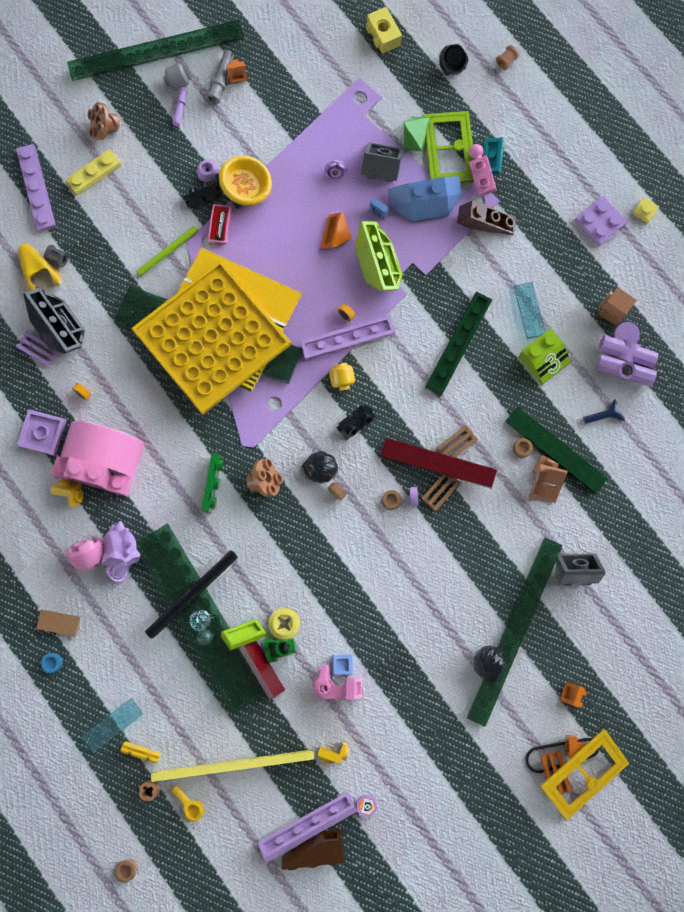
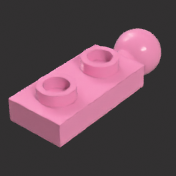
(481, 171)

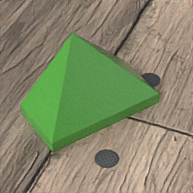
(415, 133)

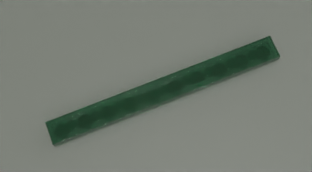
(155, 50)
(516, 628)

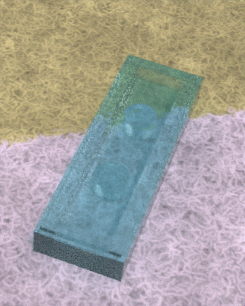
(529, 310)
(112, 725)

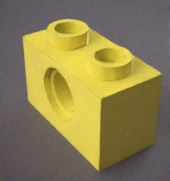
(382, 20)

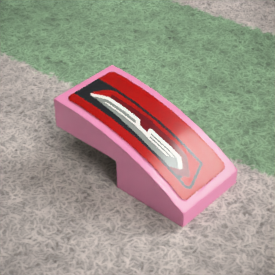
(219, 223)

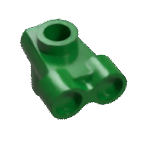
(275, 649)

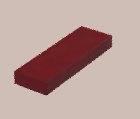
(262, 669)

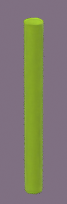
(166, 251)

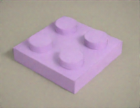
(600, 221)
(41, 432)

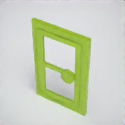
(459, 145)

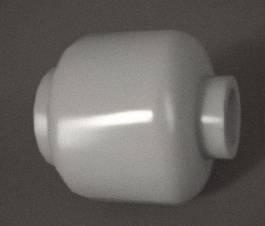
(177, 76)

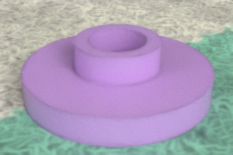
(627, 331)

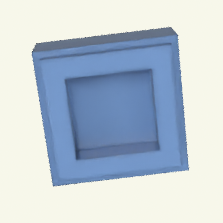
(378, 208)

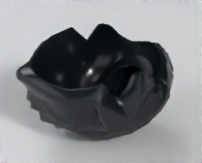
(453, 59)
(320, 467)
(489, 663)

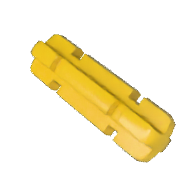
(140, 752)

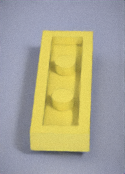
(93, 172)

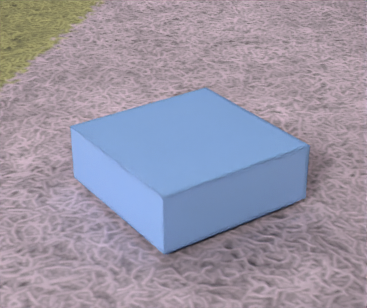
(342, 665)

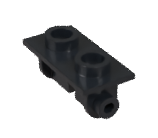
(195, 196)
(362, 416)

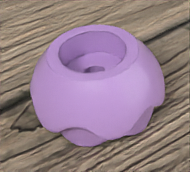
(335, 170)
(205, 175)

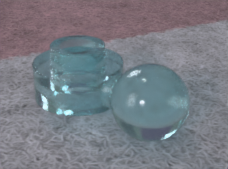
(204, 637)

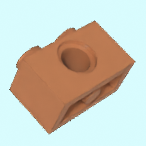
(616, 306)

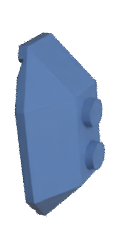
(426, 198)

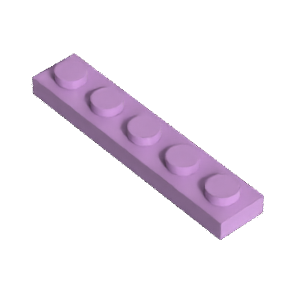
(36, 188)
(347, 337)
(307, 827)

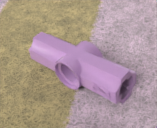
(628, 351)
(638, 373)

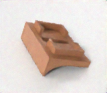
(545, 491)

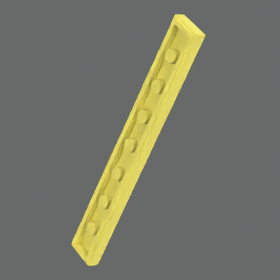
(232, 765)

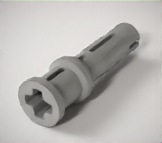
(217, 83)

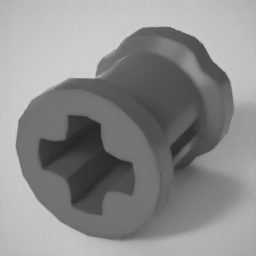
(56, 255)

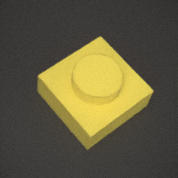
(645, 210)

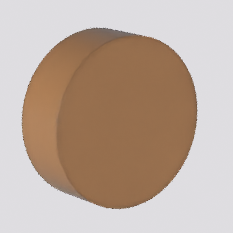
(522, 447)
(337, 491)
(391, 500)
(125, 870)

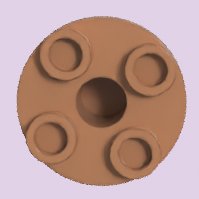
(102, 121)
(264, 478)

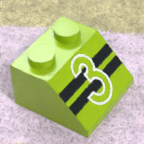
(545, 356)

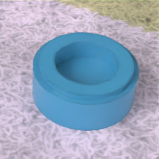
(51, 662)

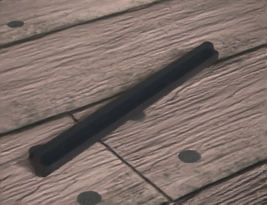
(191, 594)

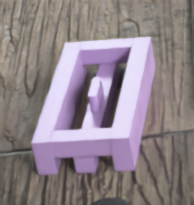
(25, 341)

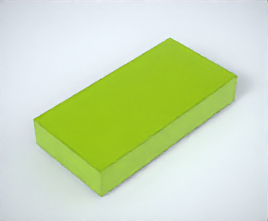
(243, 634)

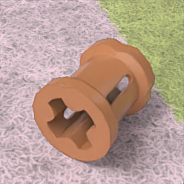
(507, 57)
(143, 788)

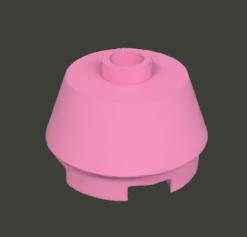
(85, 554)

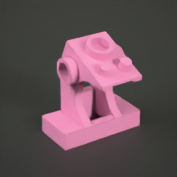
(349, 690)

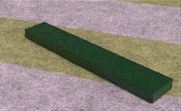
(458, 343)
(556, 450)

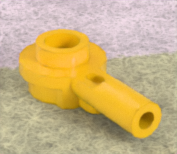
(192, 809)

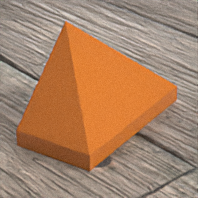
(335, 232)

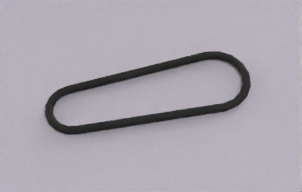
(553, 745)

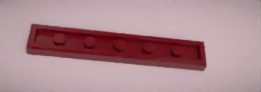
(439, 463)

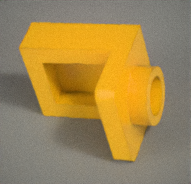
(69, 489)
(328, 755)

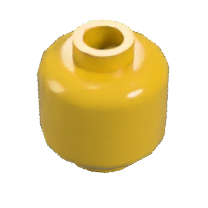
(342, 376)

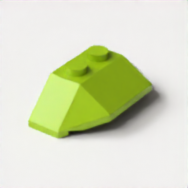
(377, 257)

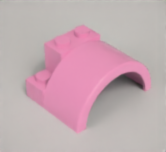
(94, 451)

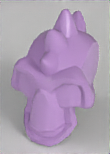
(119, 552)

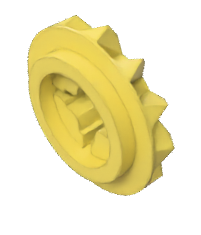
(274, 623)

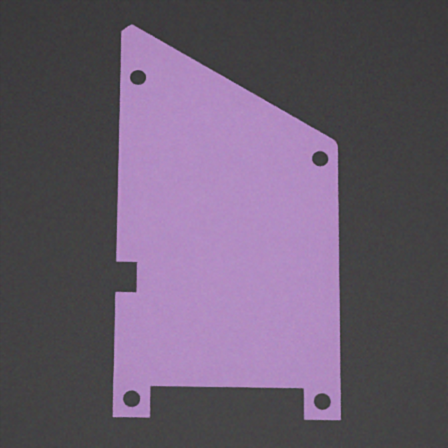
(285, 238)

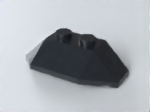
(54, 321)

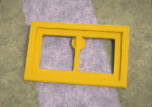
(594, 785)

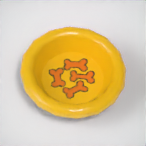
(245, 180)

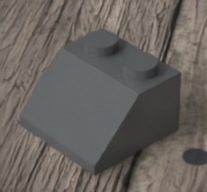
(382, 162)
(579, 569)

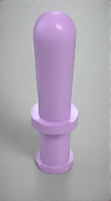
(180, 103)

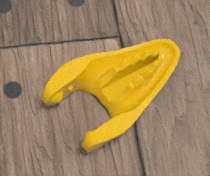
(34, 262)

